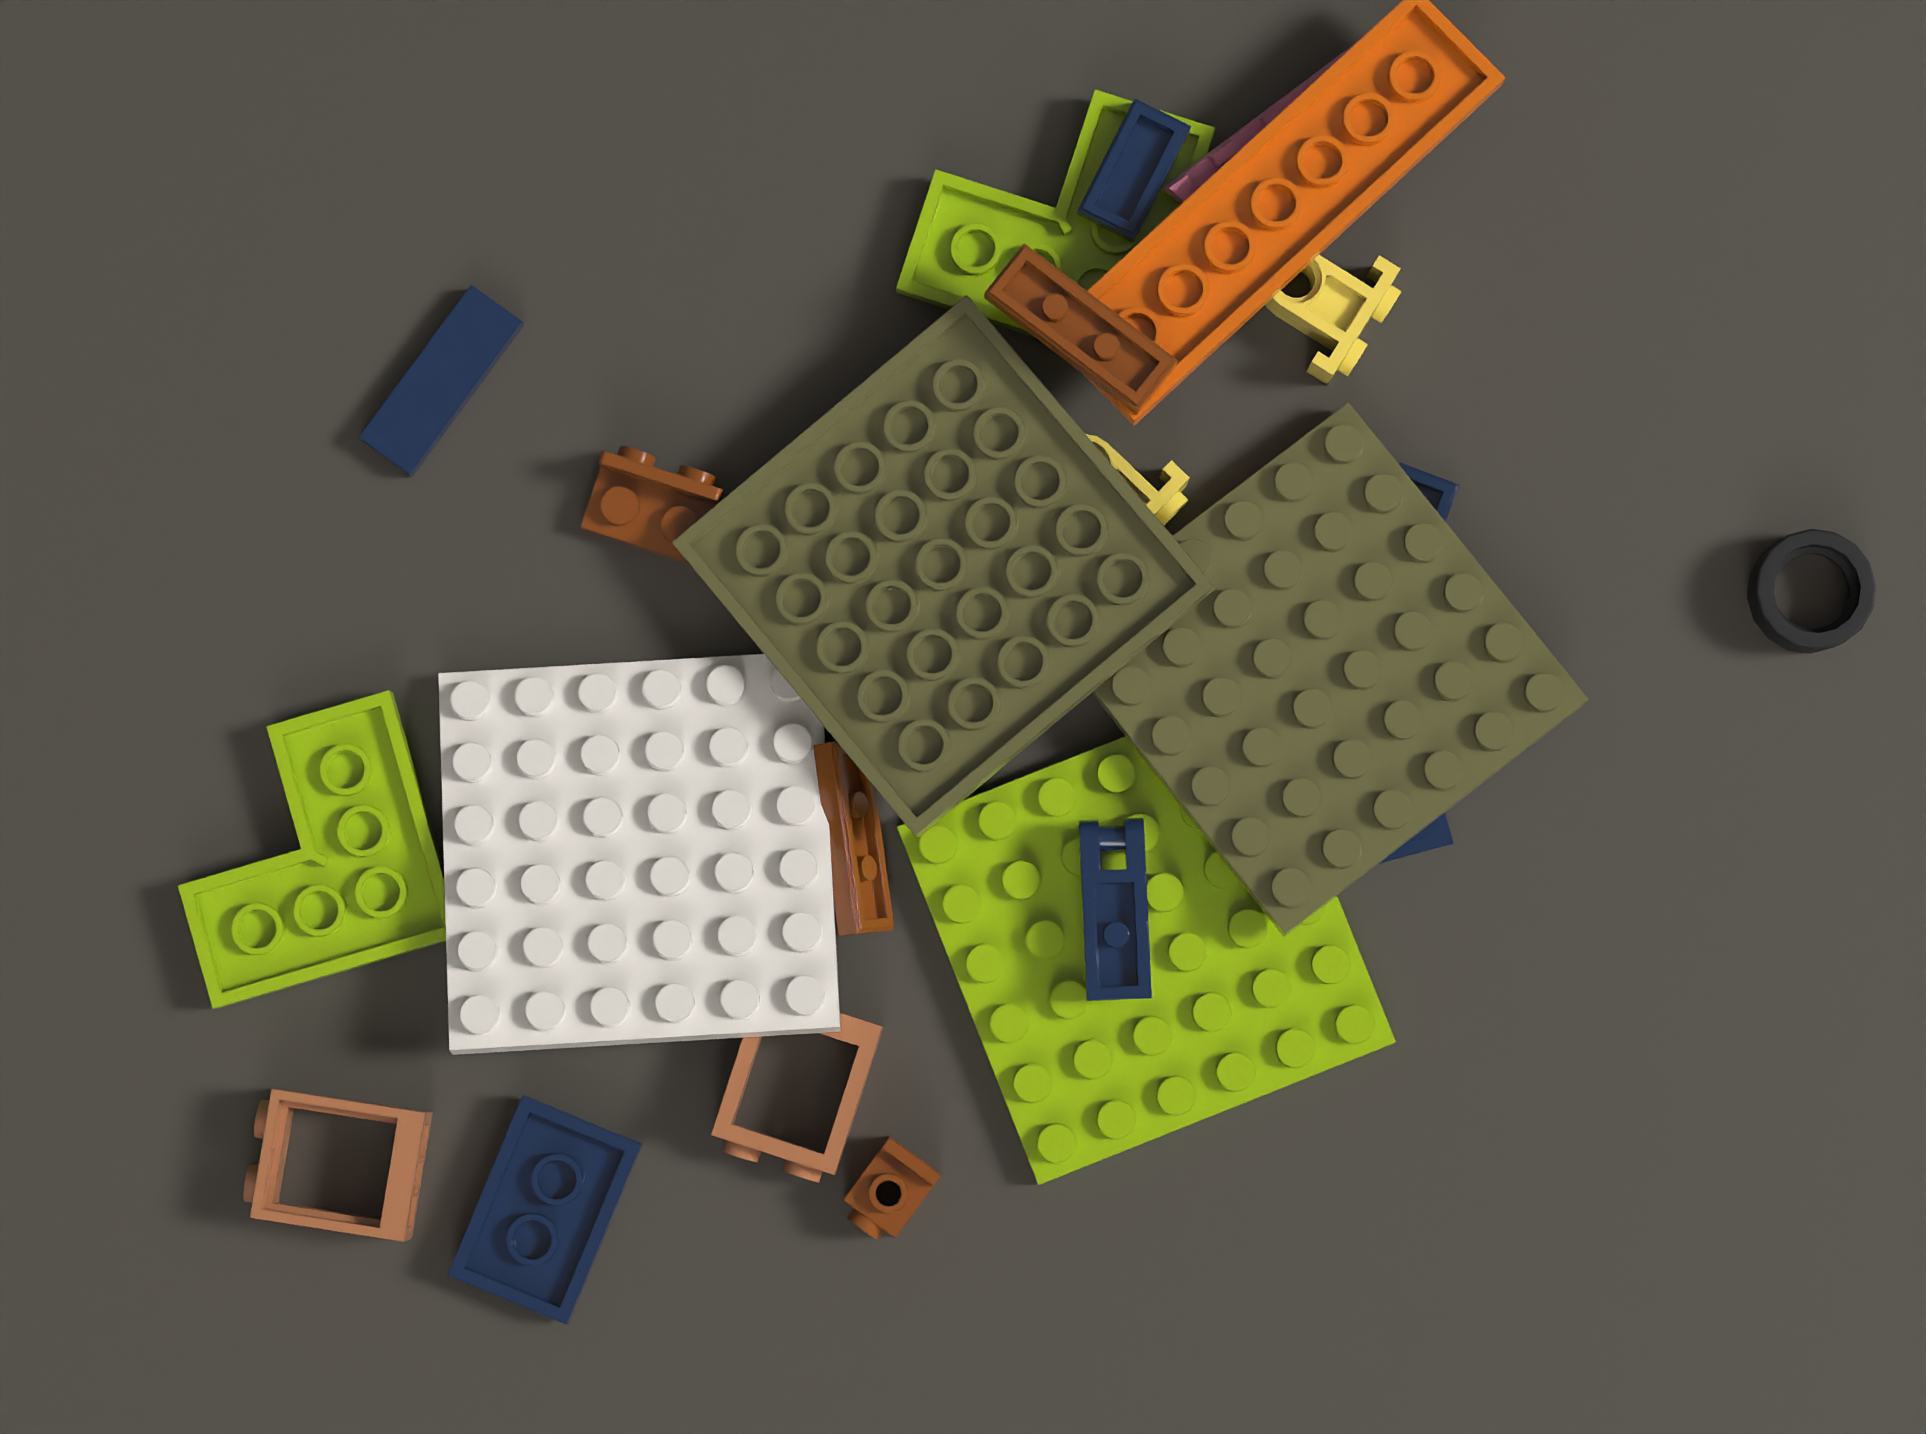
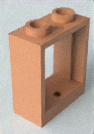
(799, 1159)
(405, 1174)

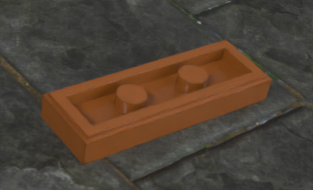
(1080, 329)
(855, 842)

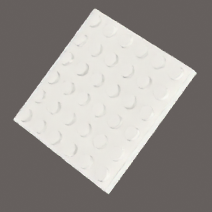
(633, 856)

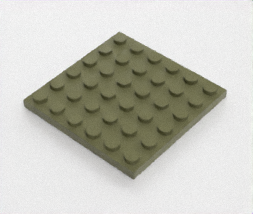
(943, 566)
(1334, 675)

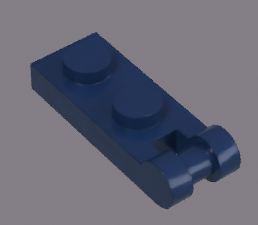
(1115, 912)

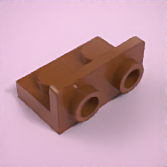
(647, 504)

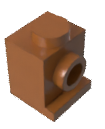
(897, 1165)

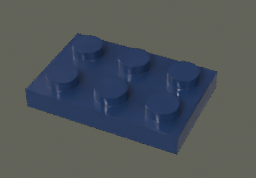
(545, 1209)

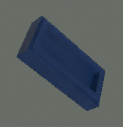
(1134, 170)

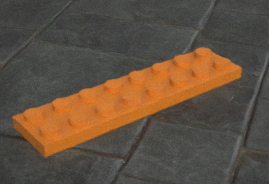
(1297, 187)

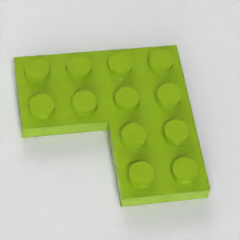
(975, 230)
(364, 870)

